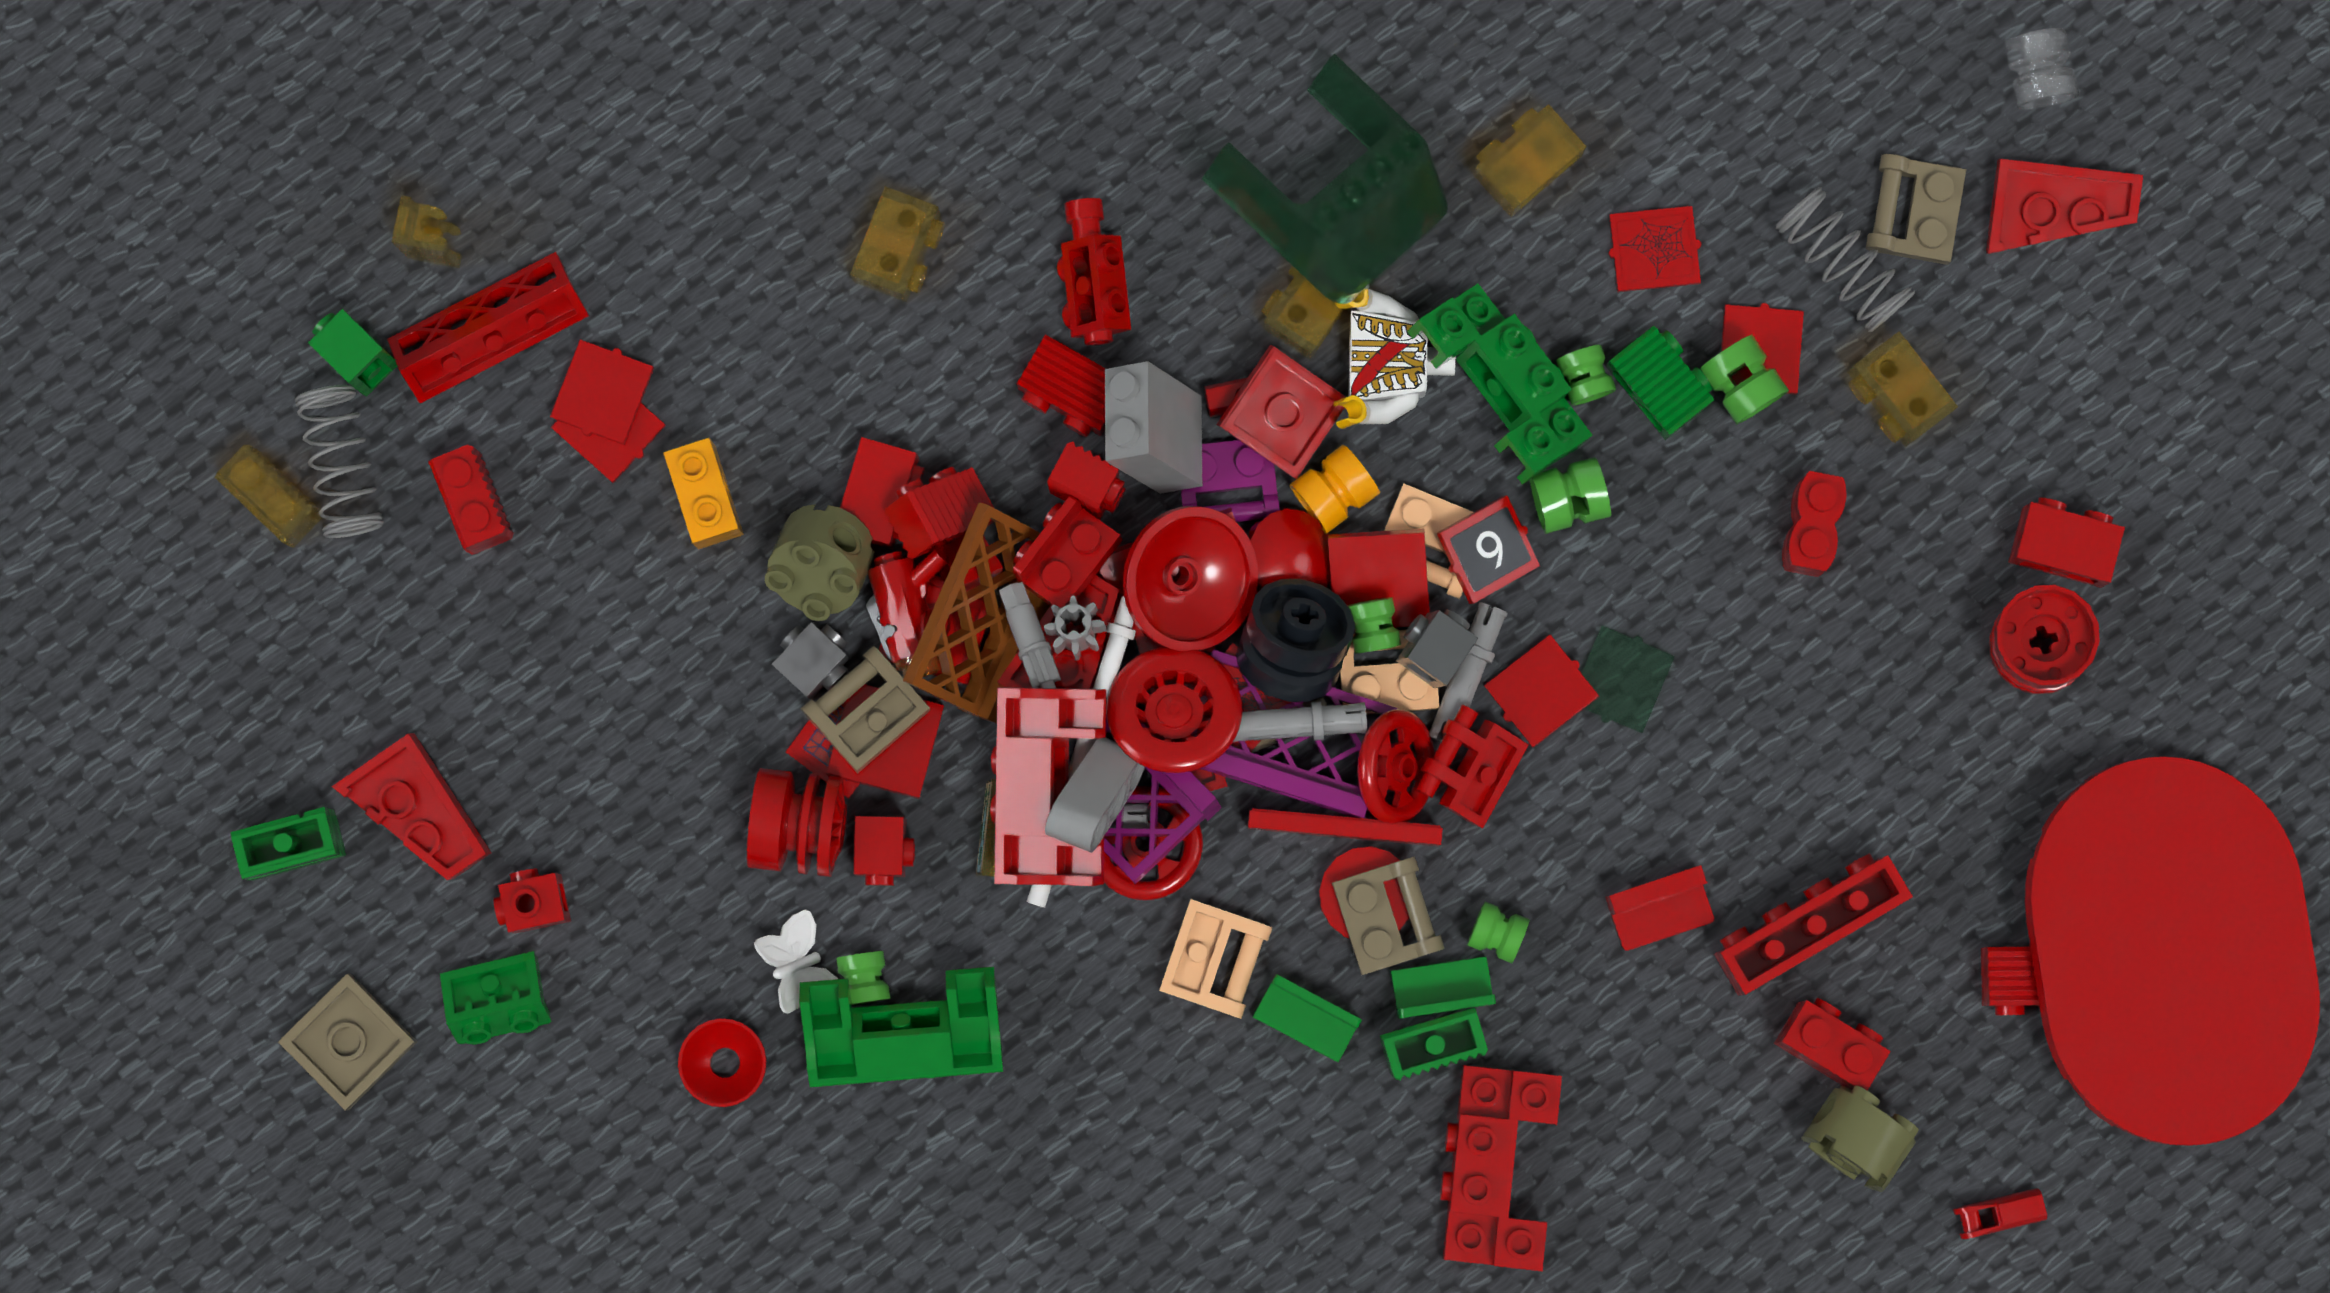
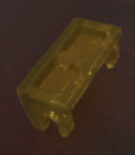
(421, 236)

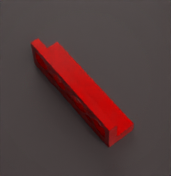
(489, 332)

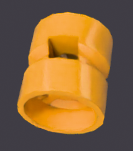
(1335, 488)

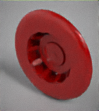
(1173, 710)

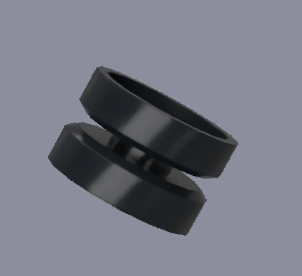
(1295, 640)

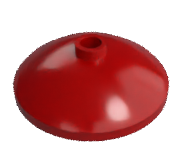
(1214, 581)

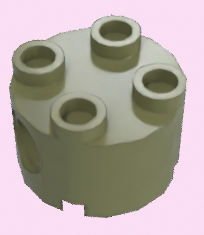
(820, 561)
(1860, 1137)

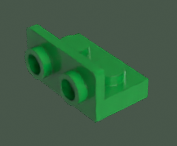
(494, 999)

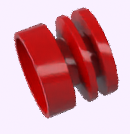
(2058, 616)
(795, 822)

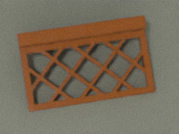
(1000, 646)

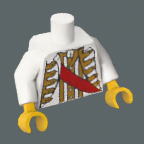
(1384, 361)

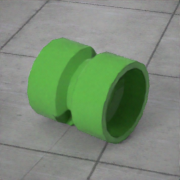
(1752, 394)
(1570, 495)

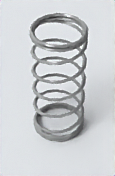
(1803, 211)
(344, 525)

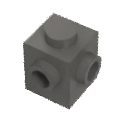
(1436, 646)

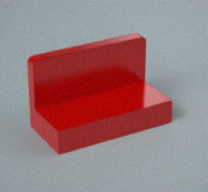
(1660, 908)

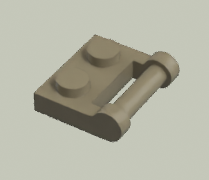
(1931, 211)
(874, 722)
(1372, 921)

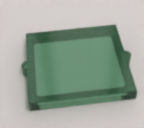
(1625, 678)

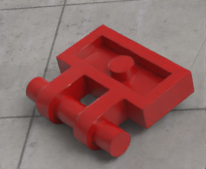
(1483, 771)

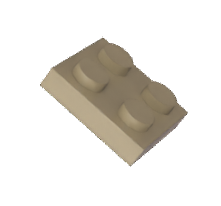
(347, 1042)

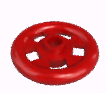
(1394, 766)
(1171, 873)

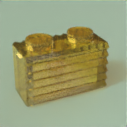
(269, 495)

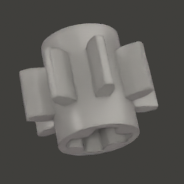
(1076, 615)

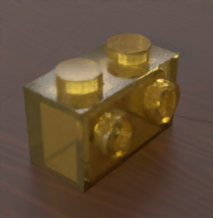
(1528, 159)
(897, 245)
(1300, 315)
(1900, 390)

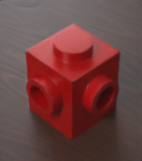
(882, 849)
(531, 901)

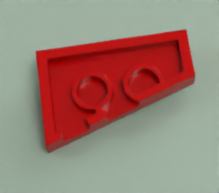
(2056, 201)
(1073, 672)
(416, 805)

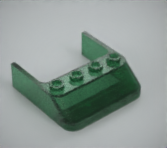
(1362, 216)

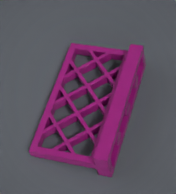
(1287, 778)
(1183, 789)

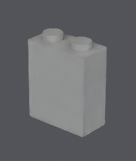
(1153, 427)

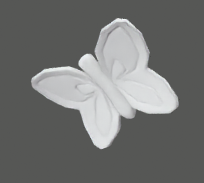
(788, 955)

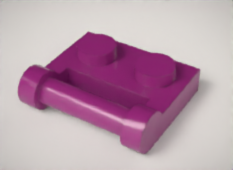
(1231, 468)

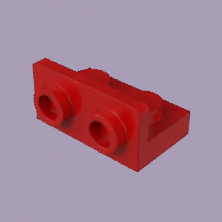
(1065, 553)

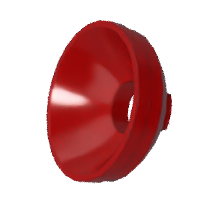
(696, 1067)

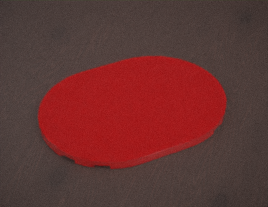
(2172, 951)

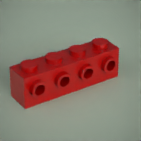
(1813, 925)

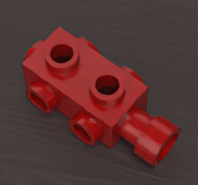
(1093, 276)

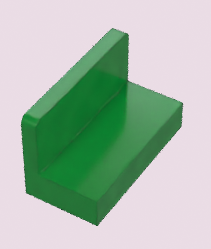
(1442, 987)
(1307, 1018)

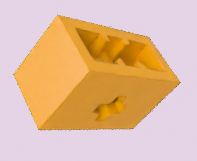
(703, 493)

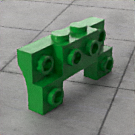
(1511, 376)
(901, 1039)

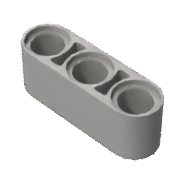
(1094, 796)

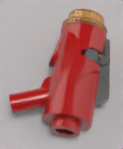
(900, 604)

